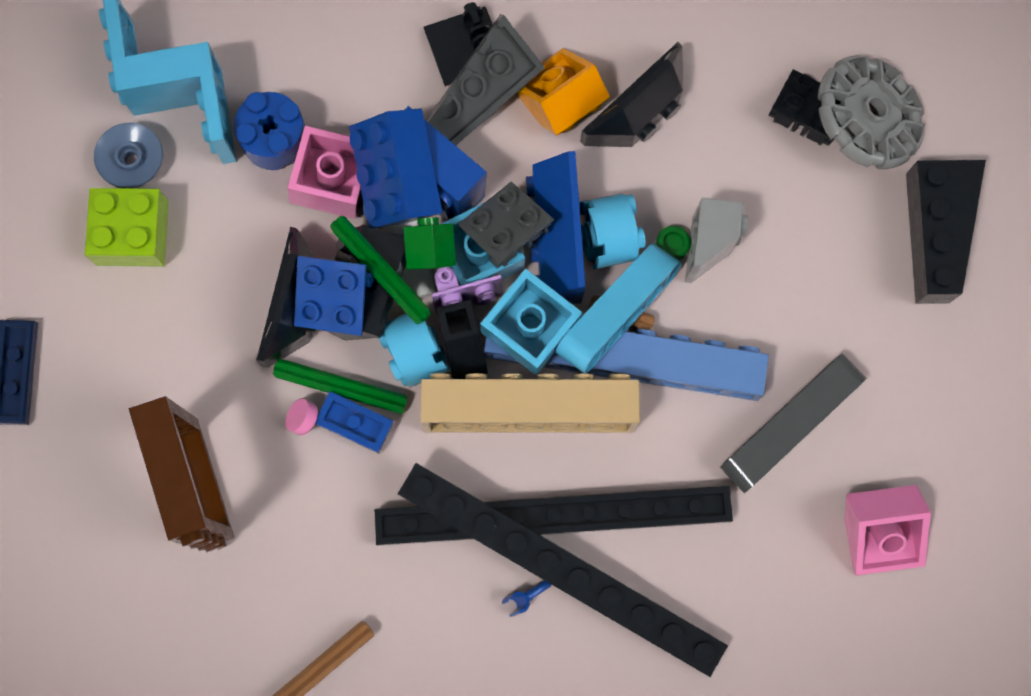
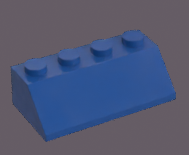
(561, 249)

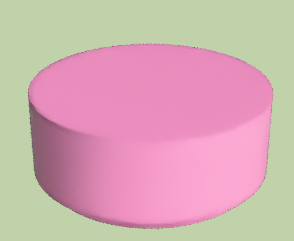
(301, 416)

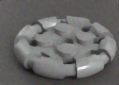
(890, 98)

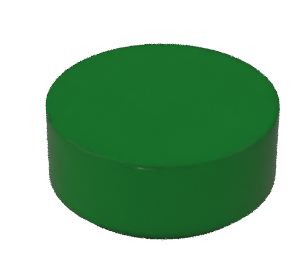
(674, 241)

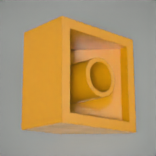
(564, 91)

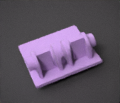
(450, 292)

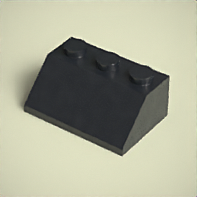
(377, 300)

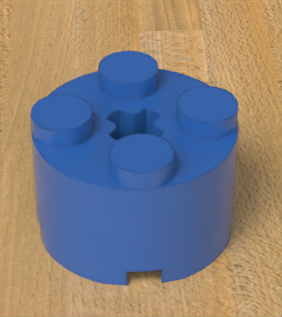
(265, 113)

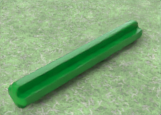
(380, 269)
(340, 385)

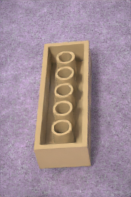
(529, 404)

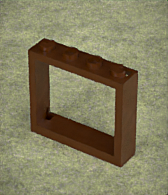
(181, 475)

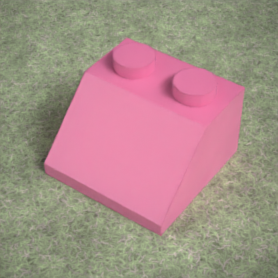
(887, 529)

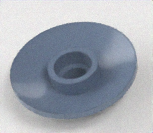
(119, 144)

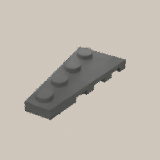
(487, 81)

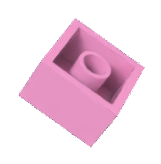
(325, 174)

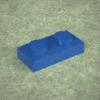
(354, 422)

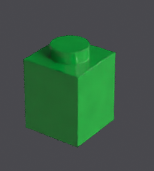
(429, 244)

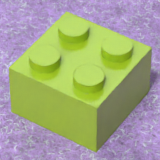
(126, 227)

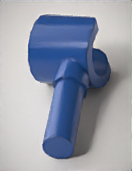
(522, 599)

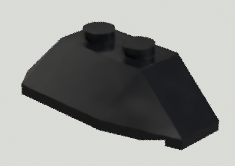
(640, 106)
(280, 334)

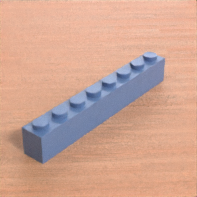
(673, 364)

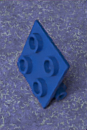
(331, 295)

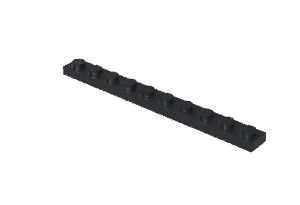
(569, 514)
(563, 569)

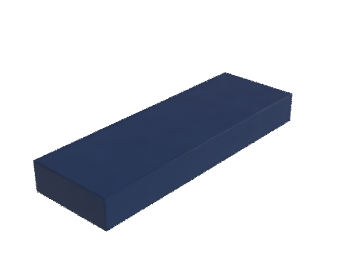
(16, 370)

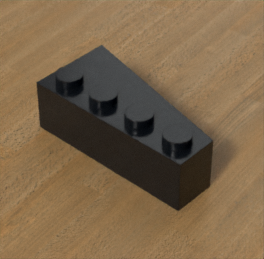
(942, 222)

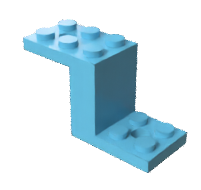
(167, 78)

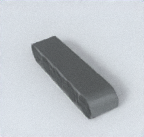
(793, 423)

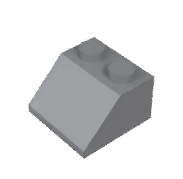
(714, 233)

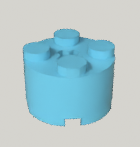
(611, 230)
(414, 349)

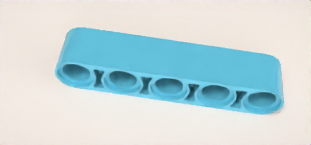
(618, 308)

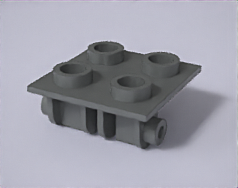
(506, 224)

